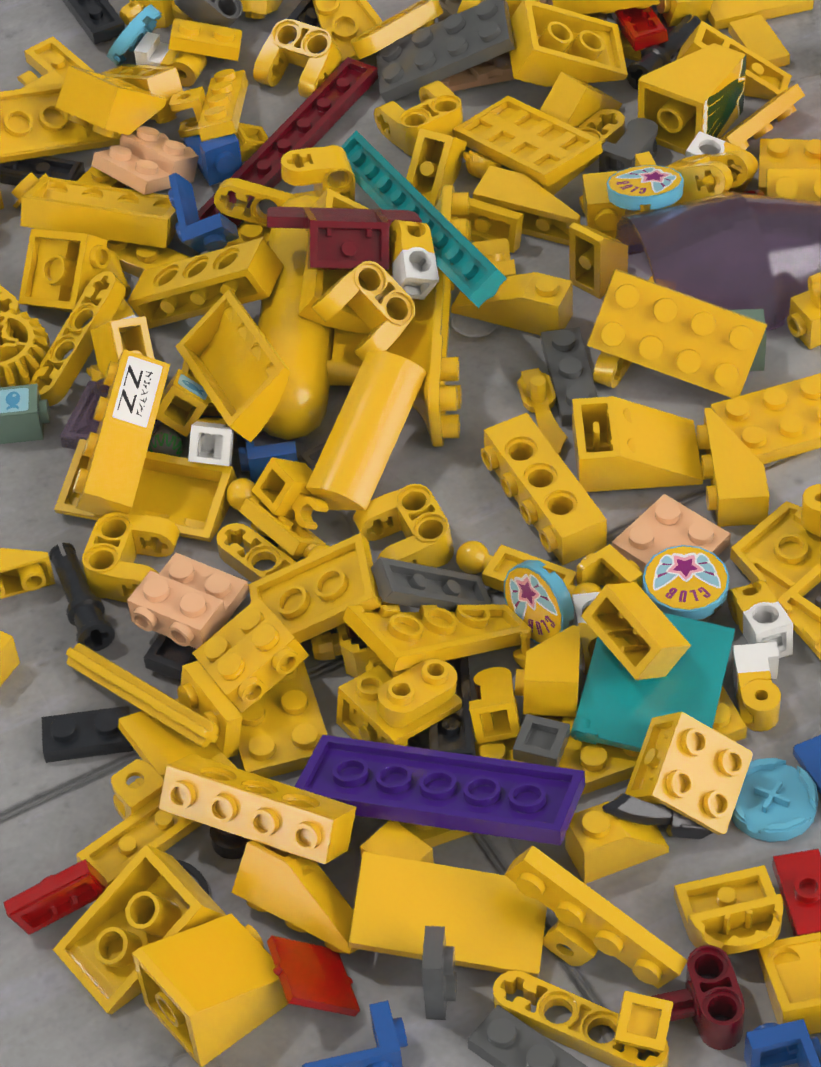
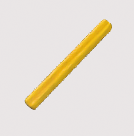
(142, 695)

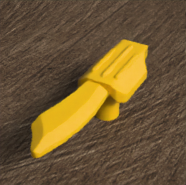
(539, 397)

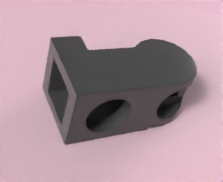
(638, 138)

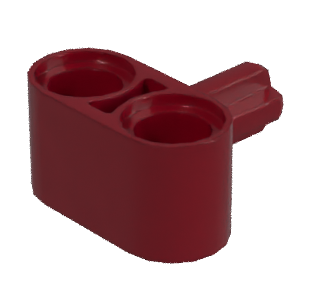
(710, 998)

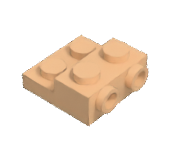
(147, 160)
(186, 600)

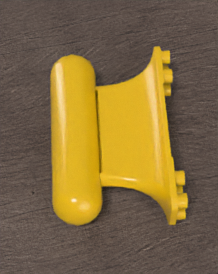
(326, 355)

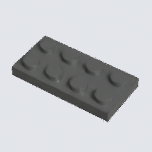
(444, 49)

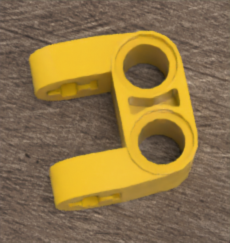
(302, 52)
(437, 112)
(319, 166)
(709, 174)
(370, 305)
(419, 518)
(114, 547)

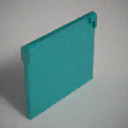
(620, 709)

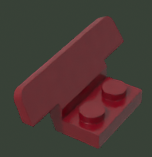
(341, 235)

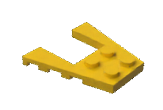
(790, 565)

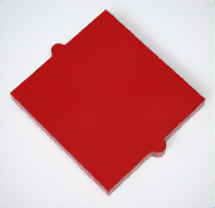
(313, 976)

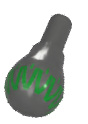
(166, 441)

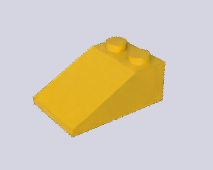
(564, 41)
(140, 906)

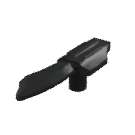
(646, 813)

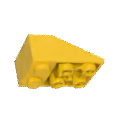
(632, 446)

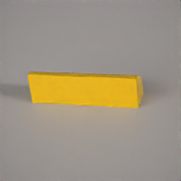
(366, 431)

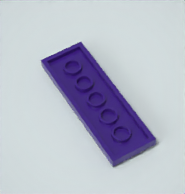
(445, 788)

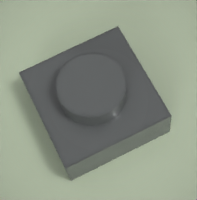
(541, 741)

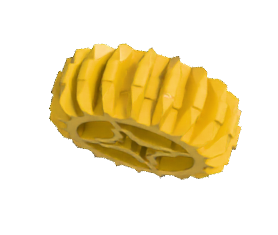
(21, 347)

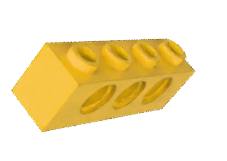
(198, 282)
(544, 489)
(257, 808)

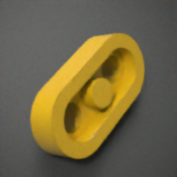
(423, 690)

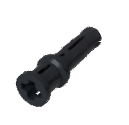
(662, 53)
(84, 608)

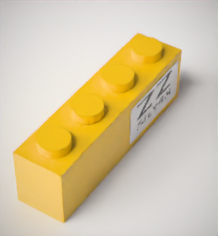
(122, 435)

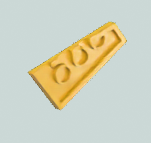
(434, 632)

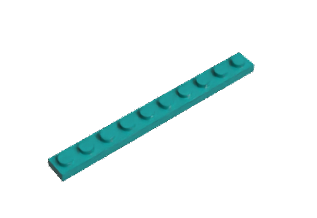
(452, 250)

